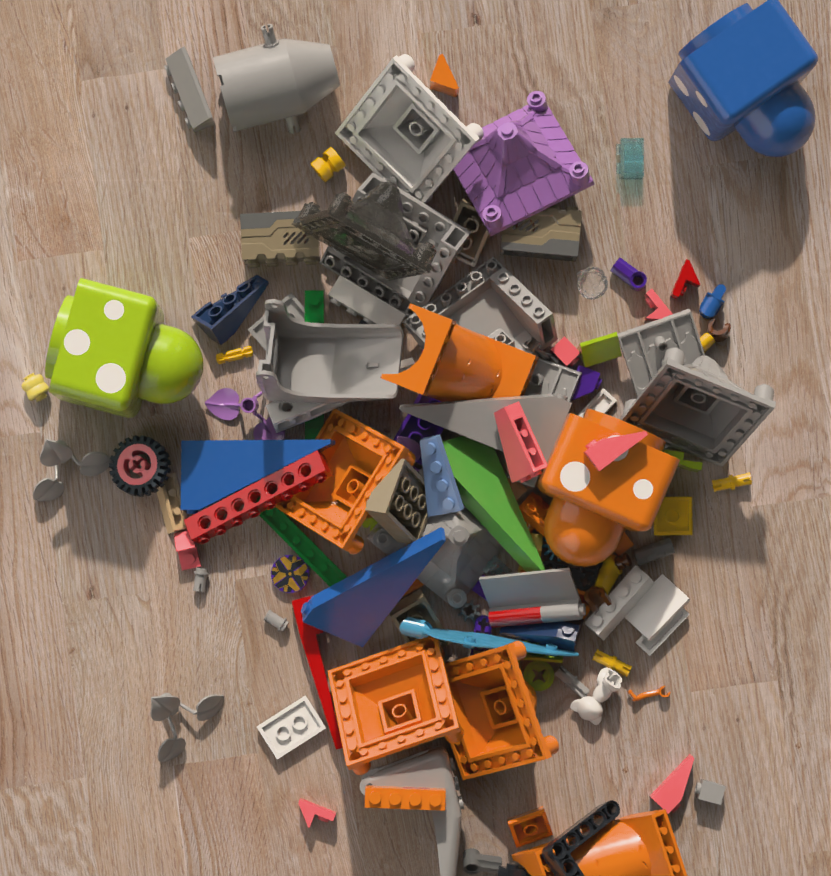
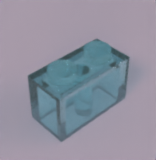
(630, 158)

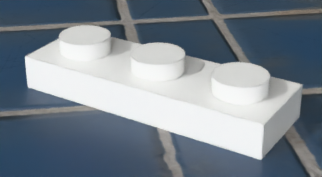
(650, 646)

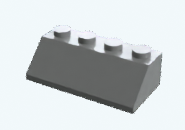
(189, 89)

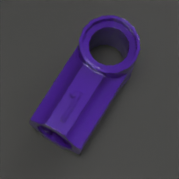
(628, 273)

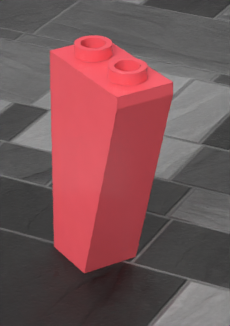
(519, 444)

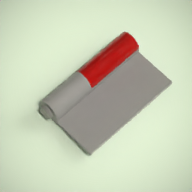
(532, 598)

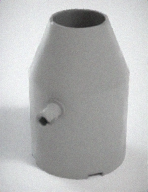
(275, 80)

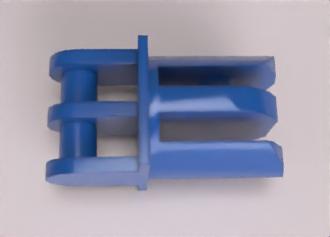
(712, 302)

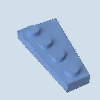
(439, 481)

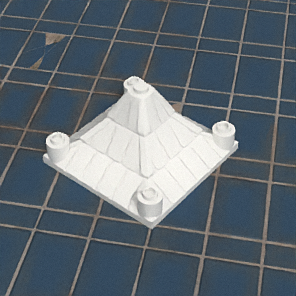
(407, 131)

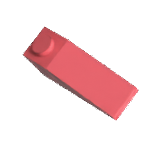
(608, 449)
(671, 790)

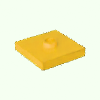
(674, 517)

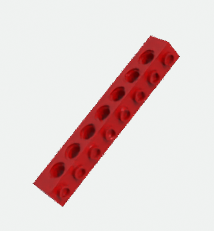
(231, 505)

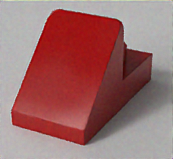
(686, 275)

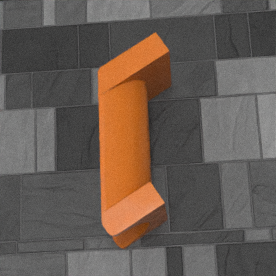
(464, 364)
(624, 847)

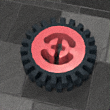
(152, 474)

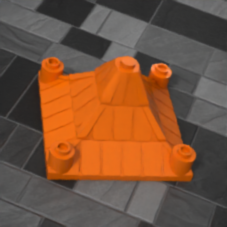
(357, 466)
(393, 702)
(496, 713)

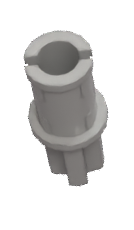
(571, 682)

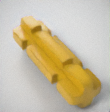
(234, 355)

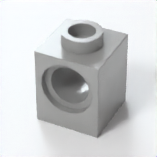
(710, 791)

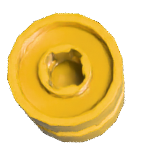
(327, 164)

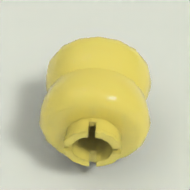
(35, 387)

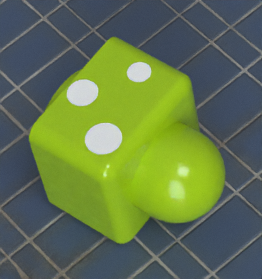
(116, 352)

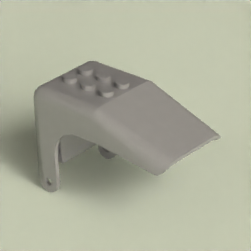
(327, 360)
(428, 770)

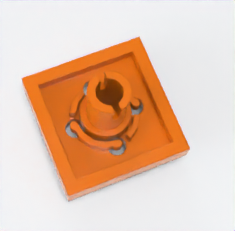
(534, 512)

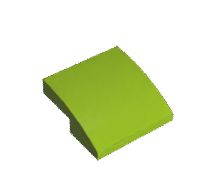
(685, 464)

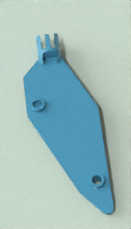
(421, 629)

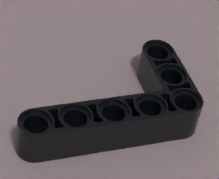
(589, 828)

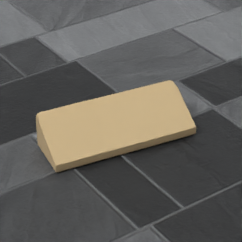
(170, 503)

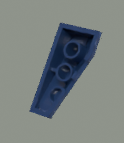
(227, 314)
(562, 633)

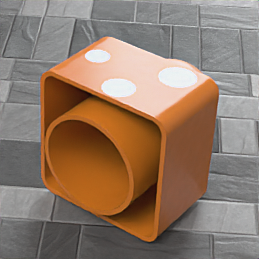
(597, 506)

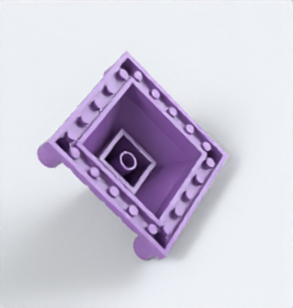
(521, 166)

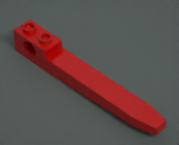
(313, 653)

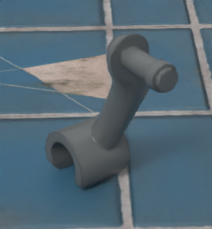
(534, 345)

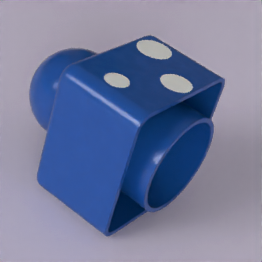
(748, 79)

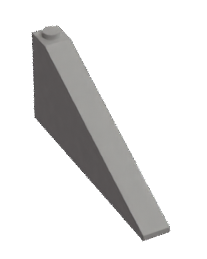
(477, 419)

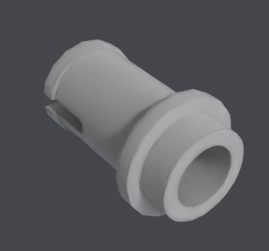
(200, 579)
(276, 621)

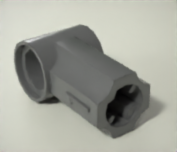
(475, 862)

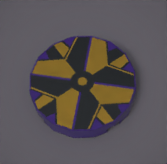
(290, 573)

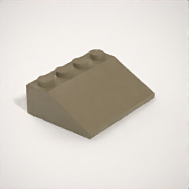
(400, 503)

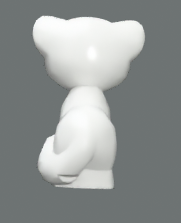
(590, 707)

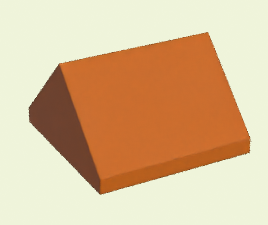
(443, 79)
(529, 826)

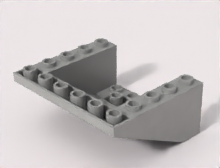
(424, 226)
(493, 306)

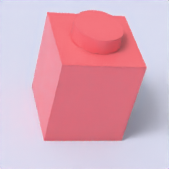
(565, 352)

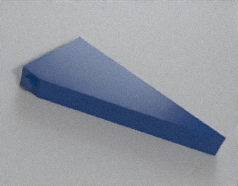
(223, 467)
(363, 600)

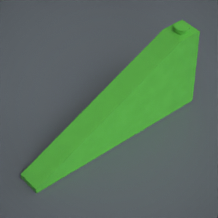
(491, 499)

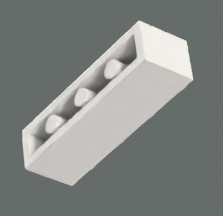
(364, 303)
(623, 599)

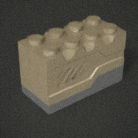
(545, 235)
(274, 240)

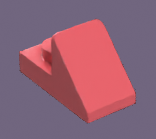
(653, 300)
(186, 550)
(310, 809)

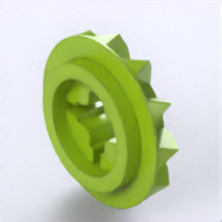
(548, 675)

